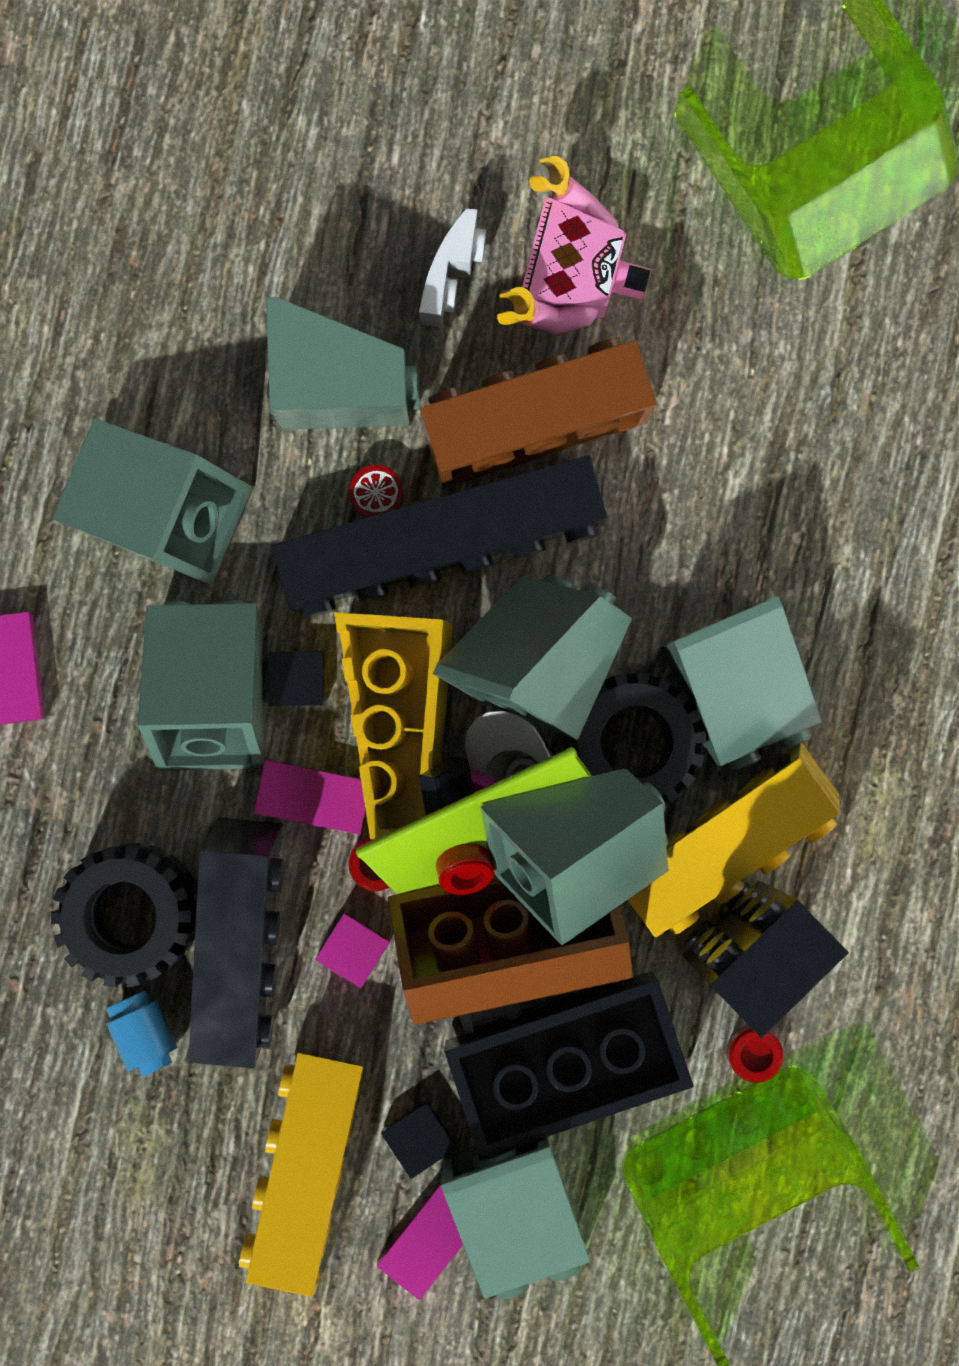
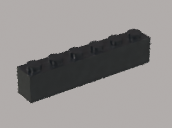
(441, 535)

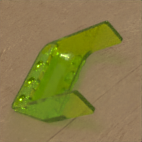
(850, 174)
(741, 1169)

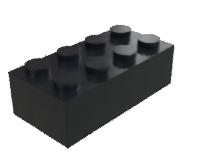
(763, 954)
(567, 1064)

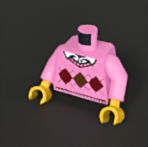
(571, 260)

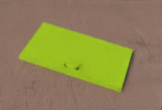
(409, 854)

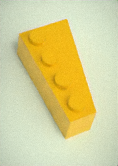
(394, 709)
(739, 839)
(303, 1175)

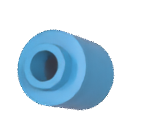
(141, 1033)

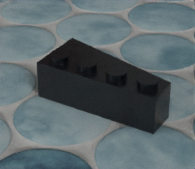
(234, 942)

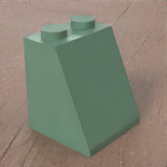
(334, 374)
(153, 500)
(540, 653)
(745, 684)
(203, 686)
(578, 847)
(513, 1217)

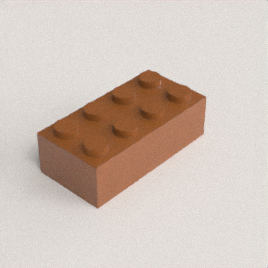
(538, 412)
(493, 953)

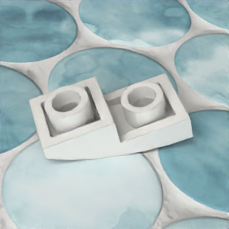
(454, 258)

